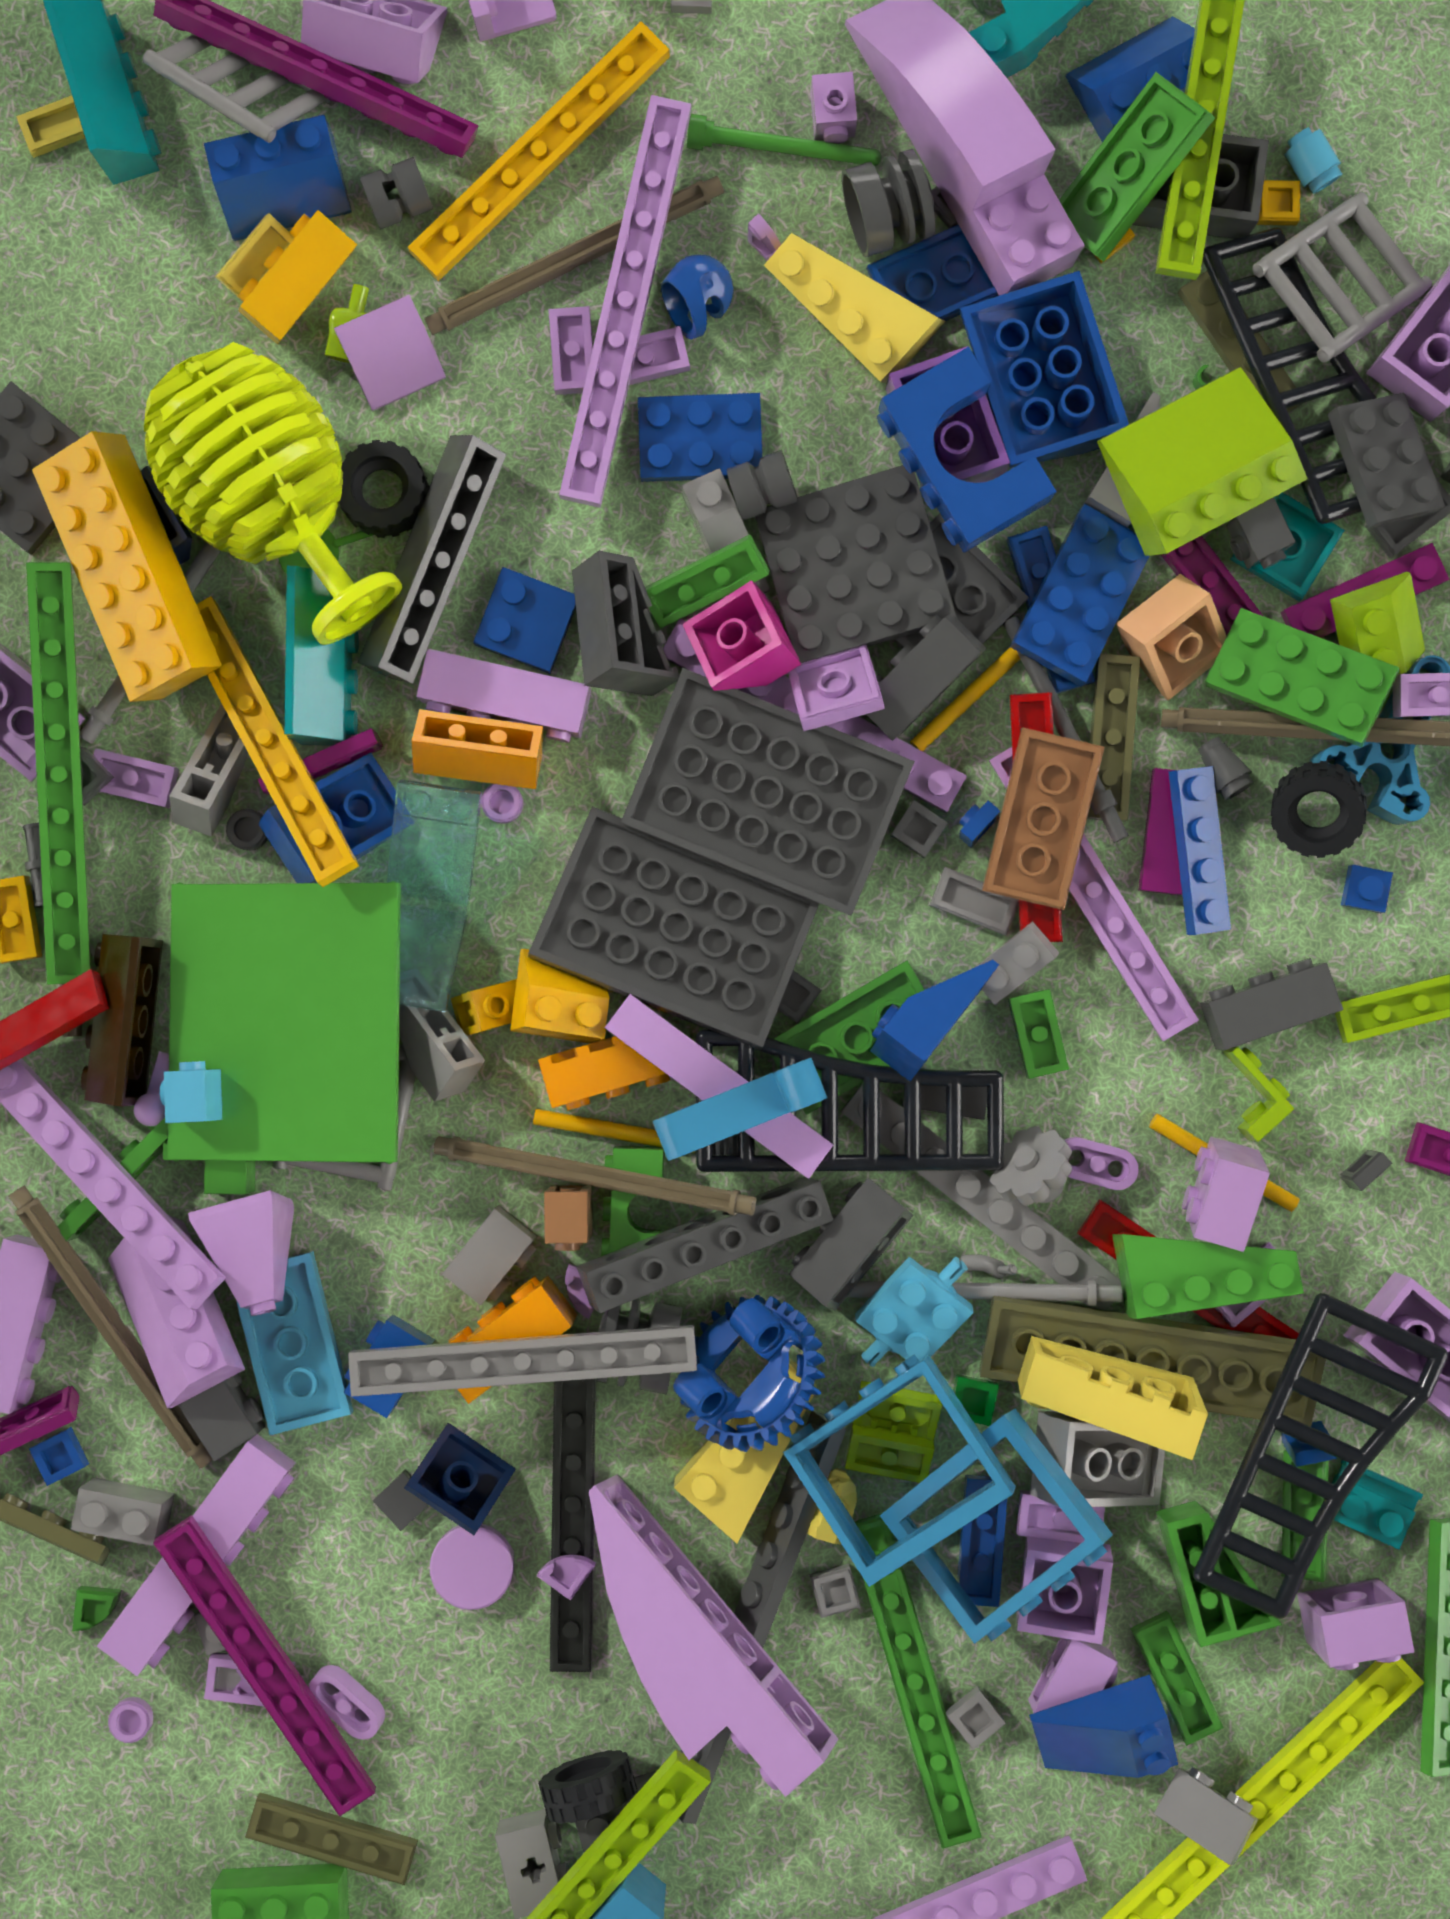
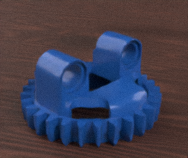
(772, 1396)

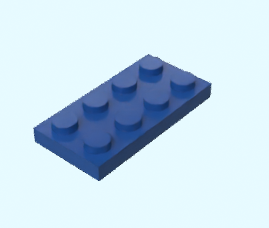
(1081, 596)

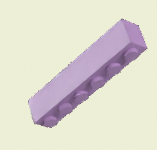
(224, 1517)

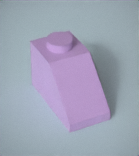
(1072, 1673)

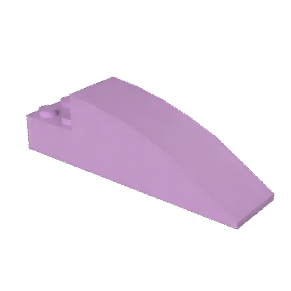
(972, 139)
(696, 1652)

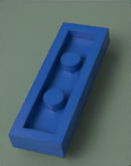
(982, 1549)

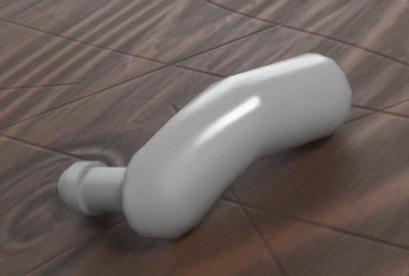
(990, 1265)

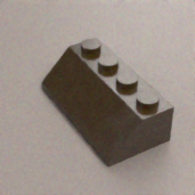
(123, 1033)

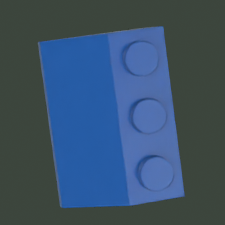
(1118, 76)
(282, 177)

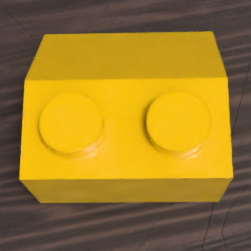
(557, 1003)

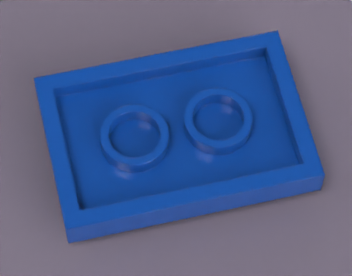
(697, 434)

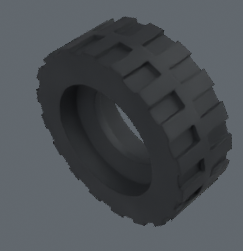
(376, 457)
(1318, 840)
(587, 1786)

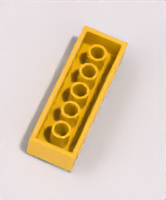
(126, 566)

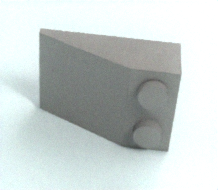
(1100, 1462)

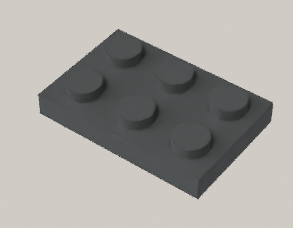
(1386, 460)

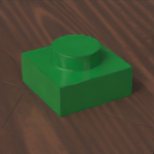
(977, 1397)

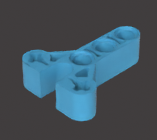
(1397, 775)

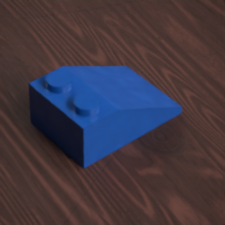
(359, 802)
(914, 1030)
(1108, 1732)

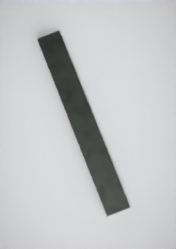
(573, 1520)

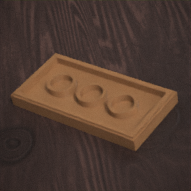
(1043, 818)

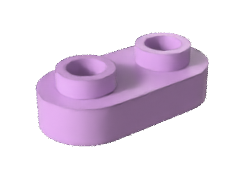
(1095, 1164)
(347, 1702)

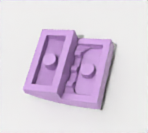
(390, 352)

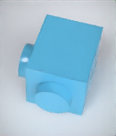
(192, 1093)

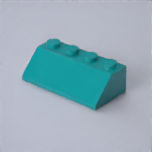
(103, 88)
(316, 675)

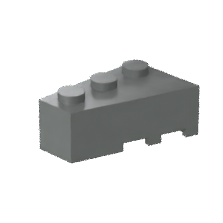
(616, 630)

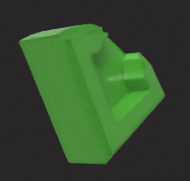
(93, 1606)

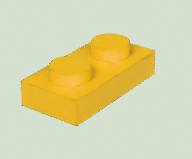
(18, 921)

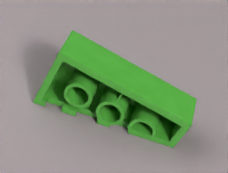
(1186, 1275)

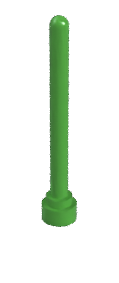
(704, 133)

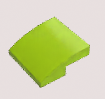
(895, 1436)

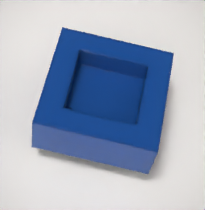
(977, 822)
(1366, 889)
(1303, 1453)
(59, 1456)

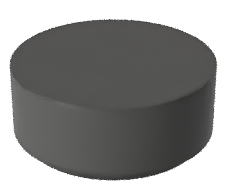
(244, 830)

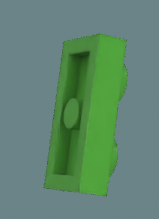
(1038, 1034)

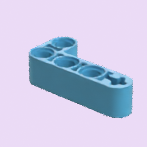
(740, 1109)

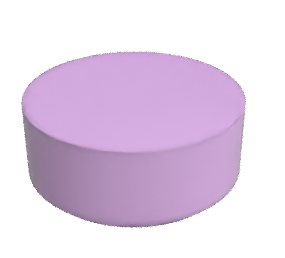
(502, 803)
(130, 1719)

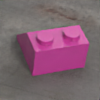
(741, 641)

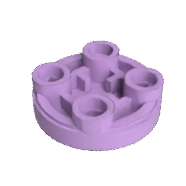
(472, 1569)

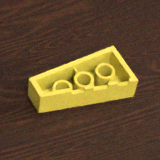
(860, 312)
(1115, 1395)
(731, 1482)

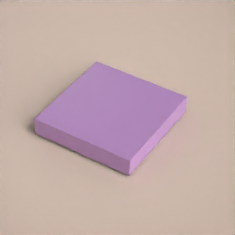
(836, 688)

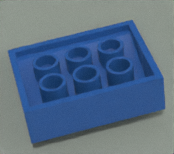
(1045, 370)

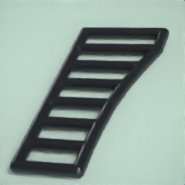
(1260, 365)
(871, 1075)
(1358, 1459)

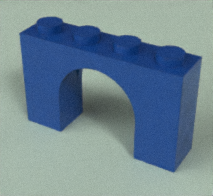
(969, 509)

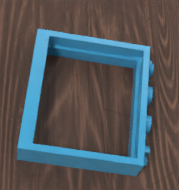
(1055, 1482)
(873, 1566)

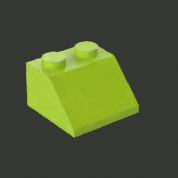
(1381, 621)

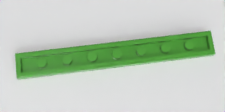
(919, 1696)

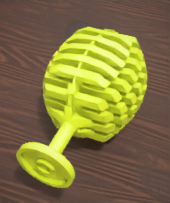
(257, 473)

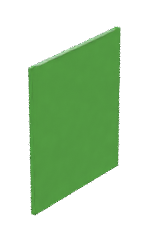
(297, 1011)

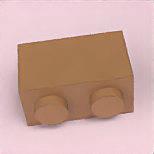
(568, 1216)

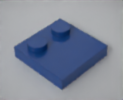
(526, 620)

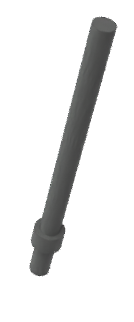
(1103, 801)

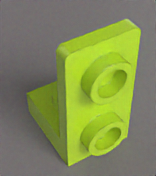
(1260, 1117)

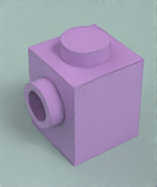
(833, 107)

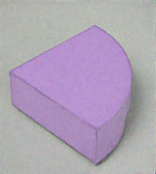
(762, 237)
(576, 1291)
(566, 1573)

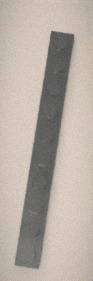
(770, 1576)

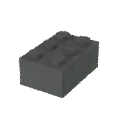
(1235, 194)

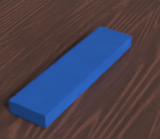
(1032, 558)

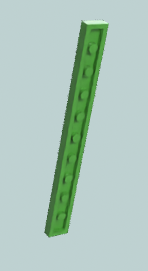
(58, 770)

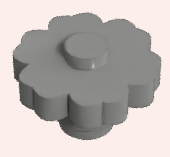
(1033, 1167)

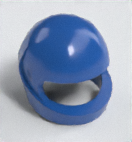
(688, 289)

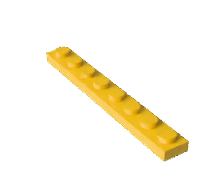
(539, 151)
(275, 754)

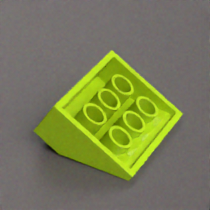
(1200, 462)

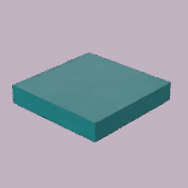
(1306, 556)

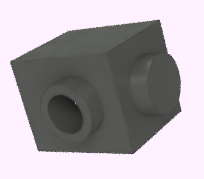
(1260, 535)

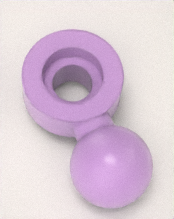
(149, 1107)

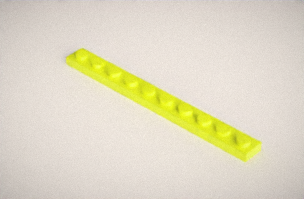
(1277, 1787)

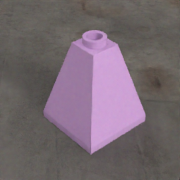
(249, 1246)

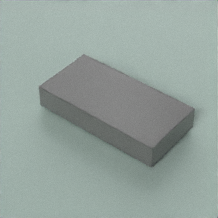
(963, 898)

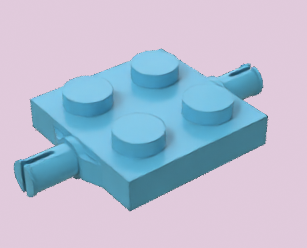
(914, 1311)

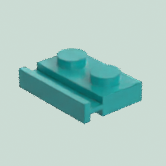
(1379, 1507)

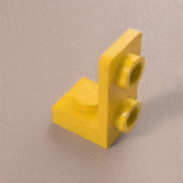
(485, 1007)

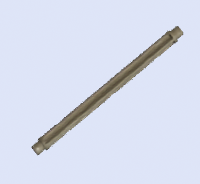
(559, 262)
(1273, 725)
(596, 1175)
(105, 1319)

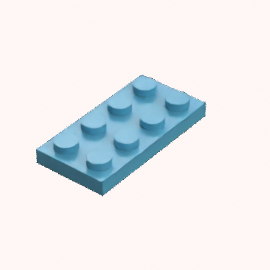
(297, 1353)

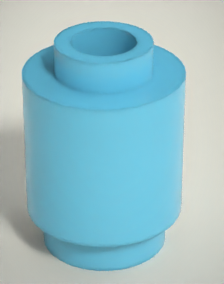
(1313, 160)

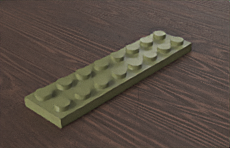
(1229, 1366)

